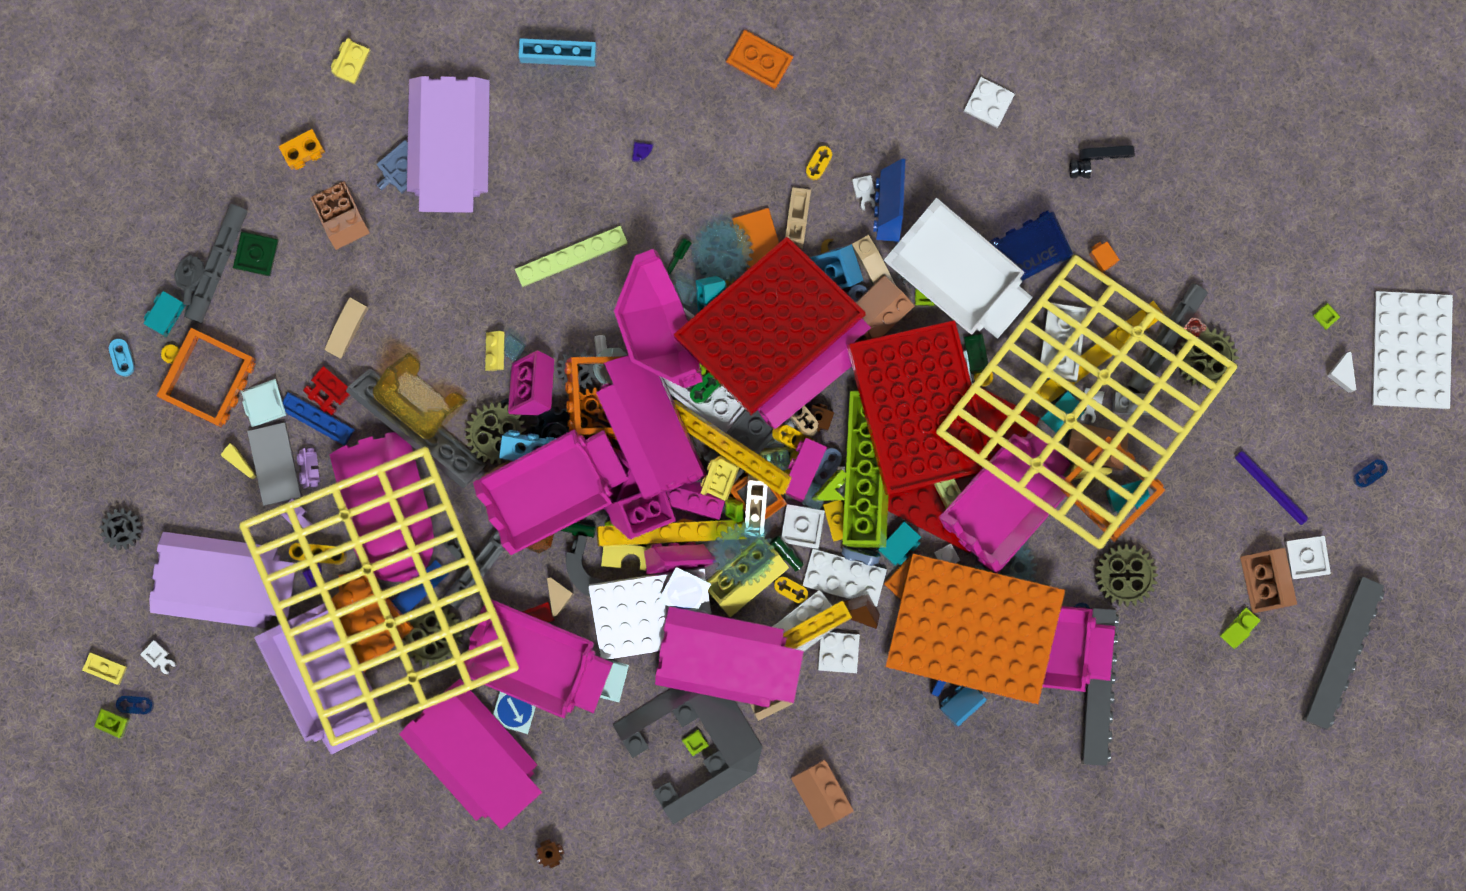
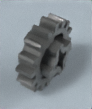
(586, 369)
(124, 522)

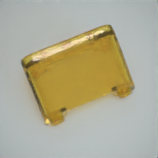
(415, 400)

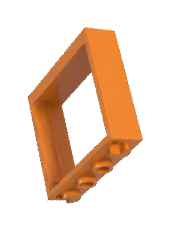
(179, 363)
(572, 389)
(1102, 523)

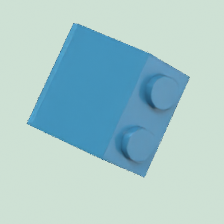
(840, 266)
(962, 704)

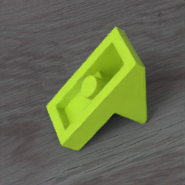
(828, 491)
(1240, 628)
(112, 723)

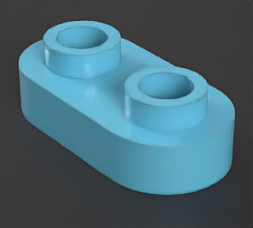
(121, 358)

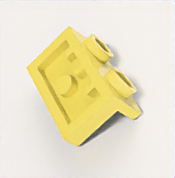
(350, 61)

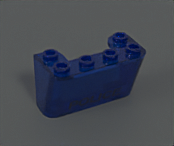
(1035, 245)

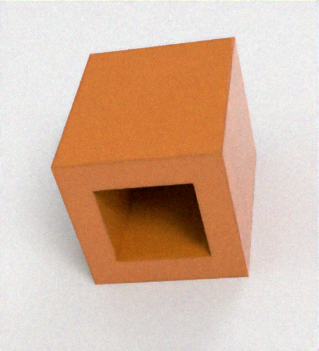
(1103, 256)

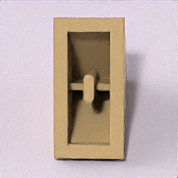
(558, 596)

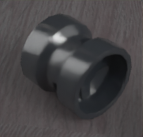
(1080, 169)

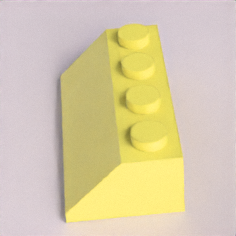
(734, 597)

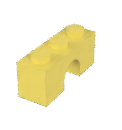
(613, 555)

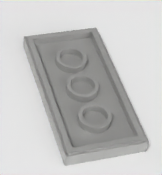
(274, 464)

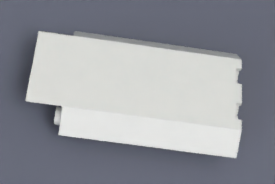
(960, 271)

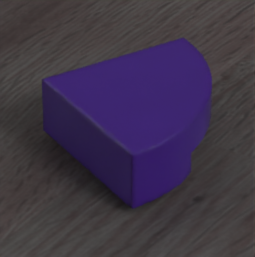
(641, 151)
(309, 576)

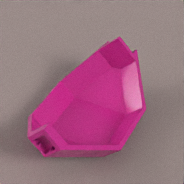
(649, 316)

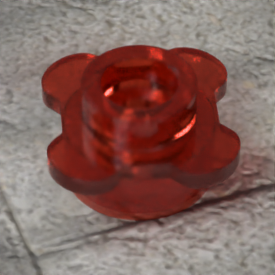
(1194, 322)

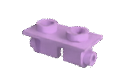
(306, 460)

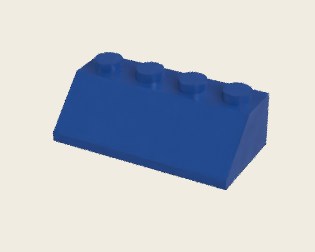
(890, 202)

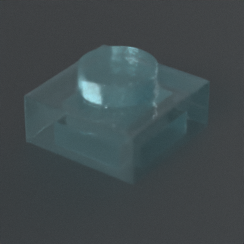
(513, 347)

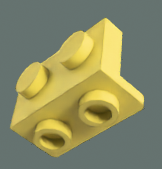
(719, 478)

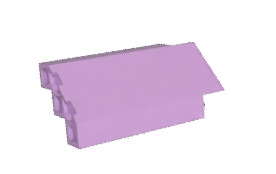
(448, 142)
(215, 581)
(292, 686)

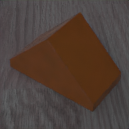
(863, 611)

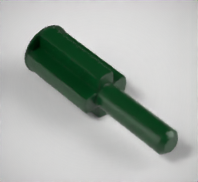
(679, 253)

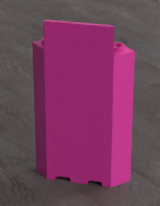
(812, 379)
(649, 428)
(550, 488)
(995, 517)
(1079, 651)
(727, 659)
(554, 665)
(474, 757)

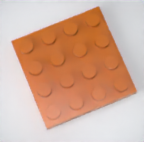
(367, 618)

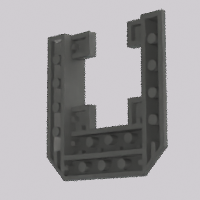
(727, 727)

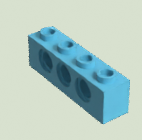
(510, 440)

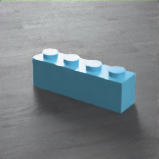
(557, 52)

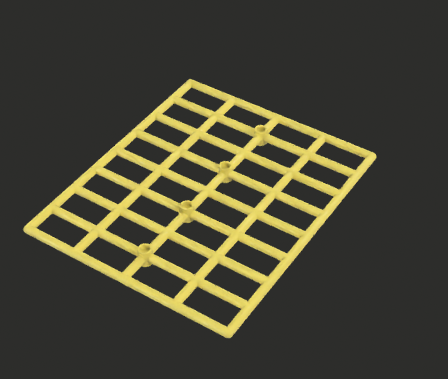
(1070, 419)
(379, 596)

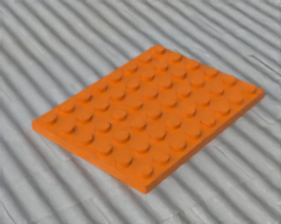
(975, 628)

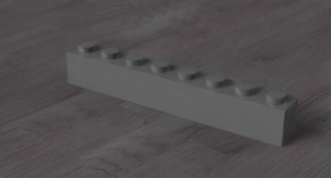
(1343, 653)
(1097, 705)

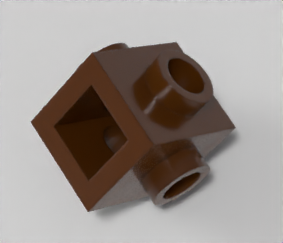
(825, 414)
(556, 849)

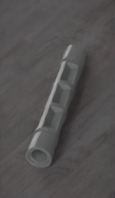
(216, 263)
(1168, 338)
(484, 561)

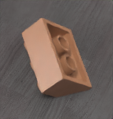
(883, 307)
(1084, 447)
(1268, 580)
(822, 794)

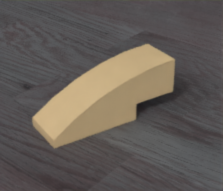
(798, 216)
(346, 328)

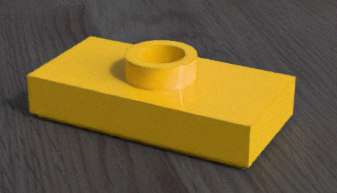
(835, 517)

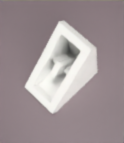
(1344, 373)

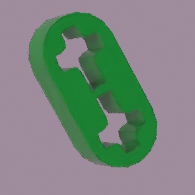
(708, 391)

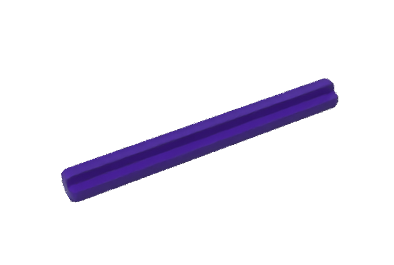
(1271, 487)

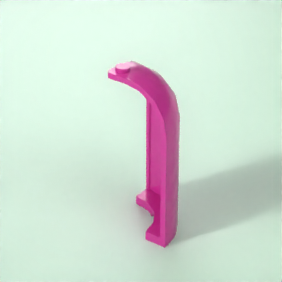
(366, 455)

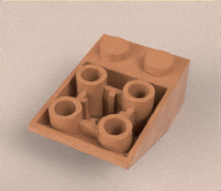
(339, 215)

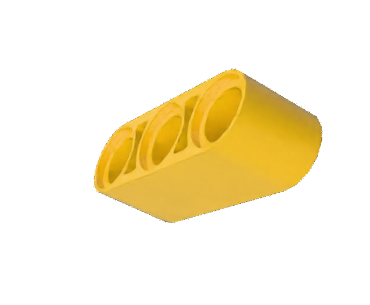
(313, 547)

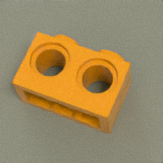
(300, 144)

